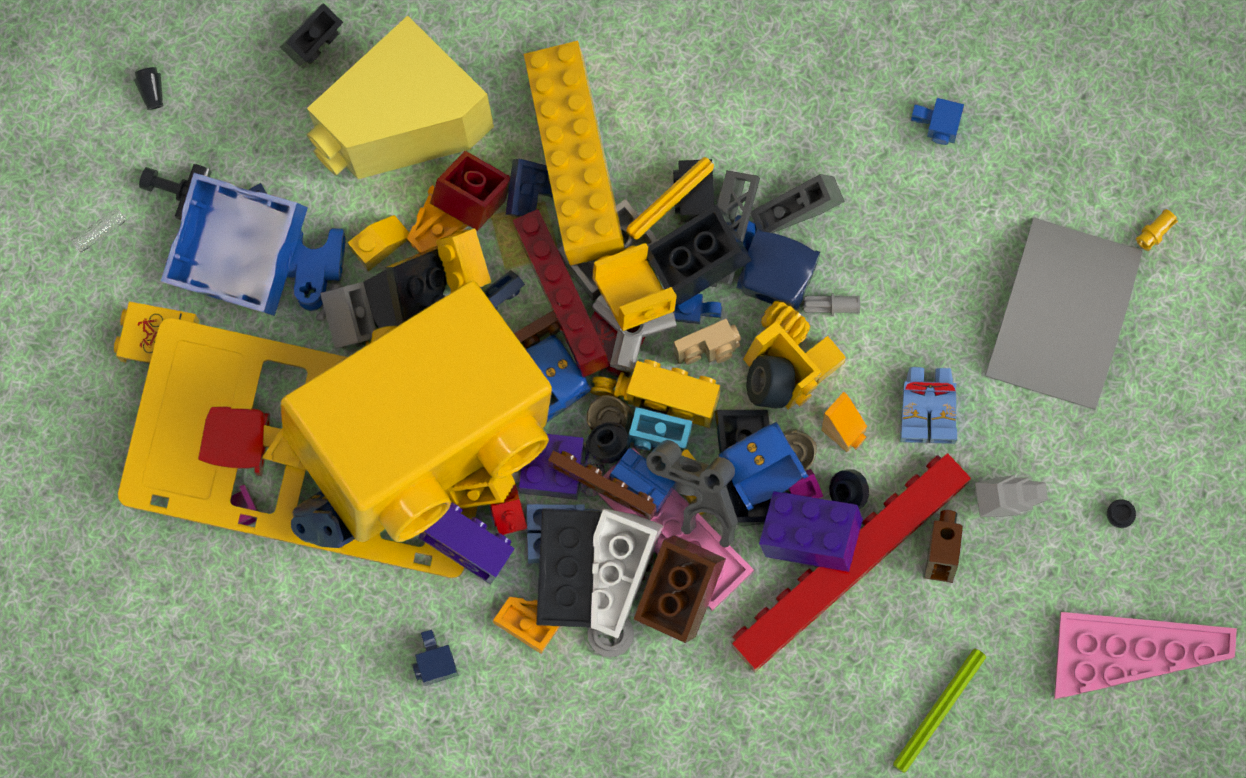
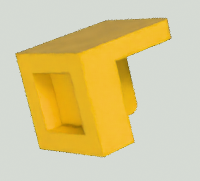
(826, 357)

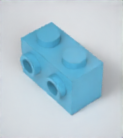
(652, 428)

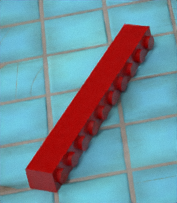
(875, 541)

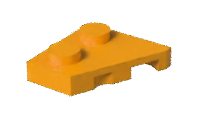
(432, 225)
(519, 620)

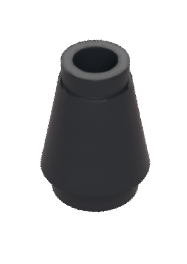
(150, 87)

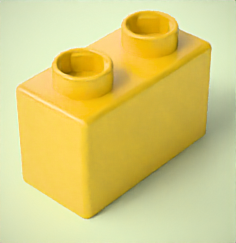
(419, 416)

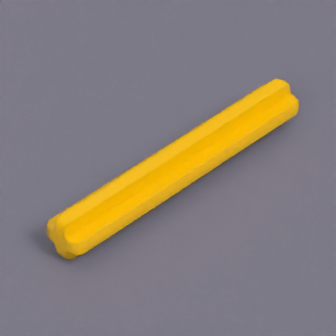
(670, 198)

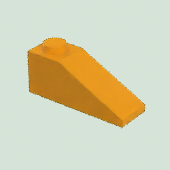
(844, 424)

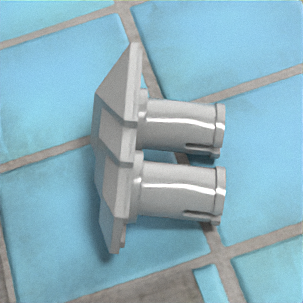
(1009, 496)

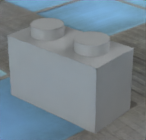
(348, 314)

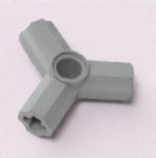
(628, 344)

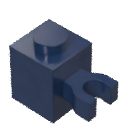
(435, 663)

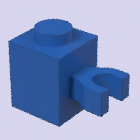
(943, 120)

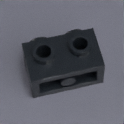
(316, 30)

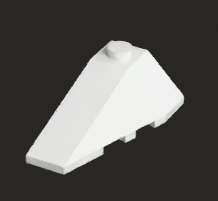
(621, 557)

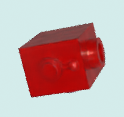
(508, 515)

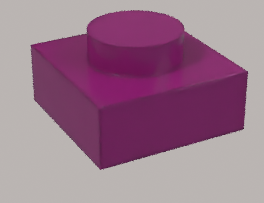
(807, 487)

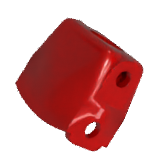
(234, 438)

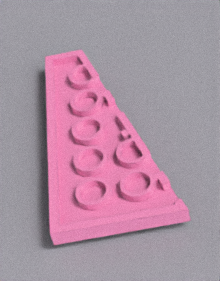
(1117, 650)

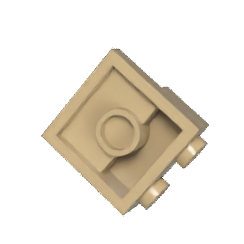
(716, 341)

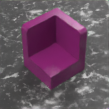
(244, 500)

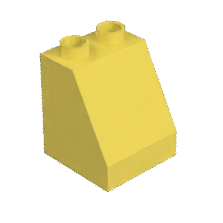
(398, 108)

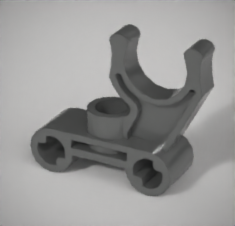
(701, 480)

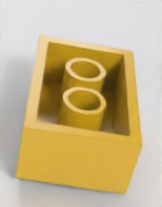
(683, 394)

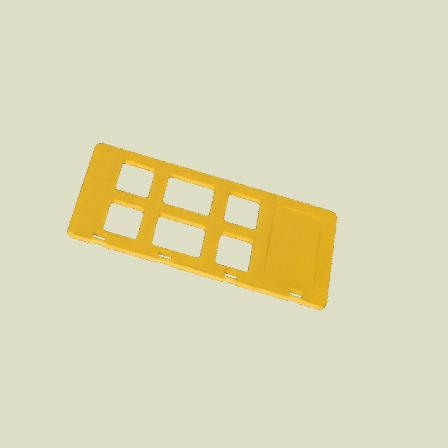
(216, 367)

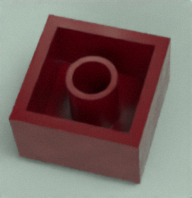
(471, 190)

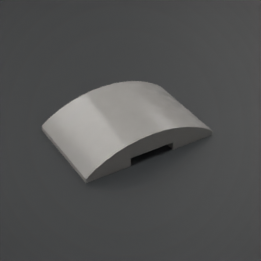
(1064, 313)

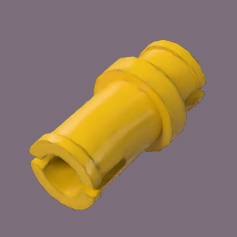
(1153, 233)

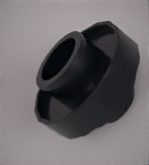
(608, 442)
(849, 487)

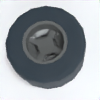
(770, 381)

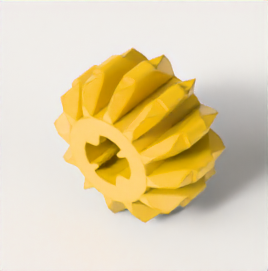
(788, 319)

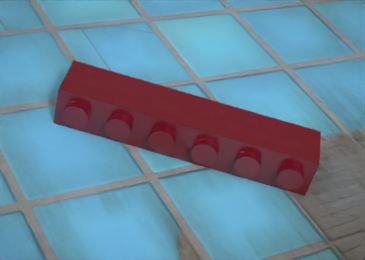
(560, 293)

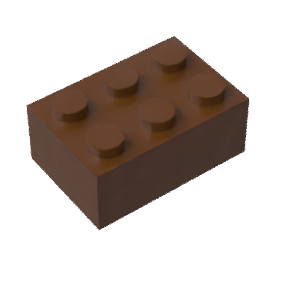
(679, 588)

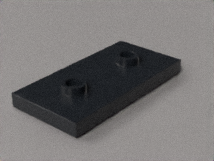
(566, 567)

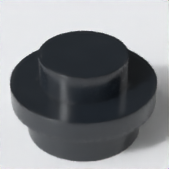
(1121, 513)

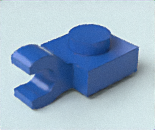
(694, 308)

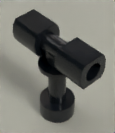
(150, 179)

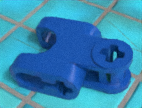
(315, 267)

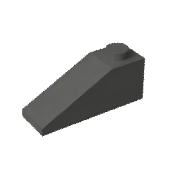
(798, 204)

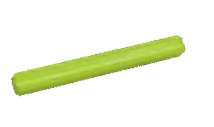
(939, 710)

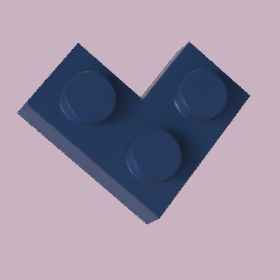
(525, 184)

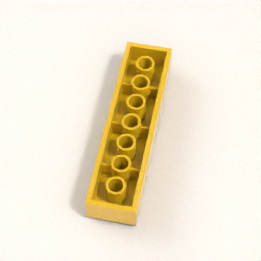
(574, 153)

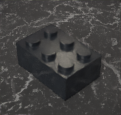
(698, 254)

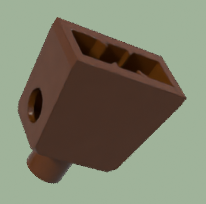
(944, 548)

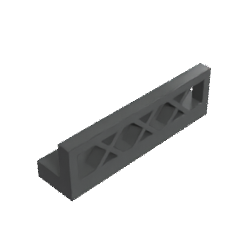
(731, 198)

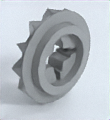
(604, 647)

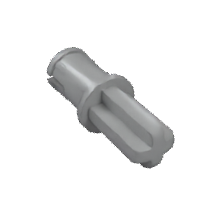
(831, 304)

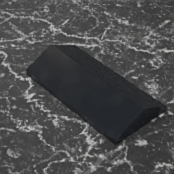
(731, 428)

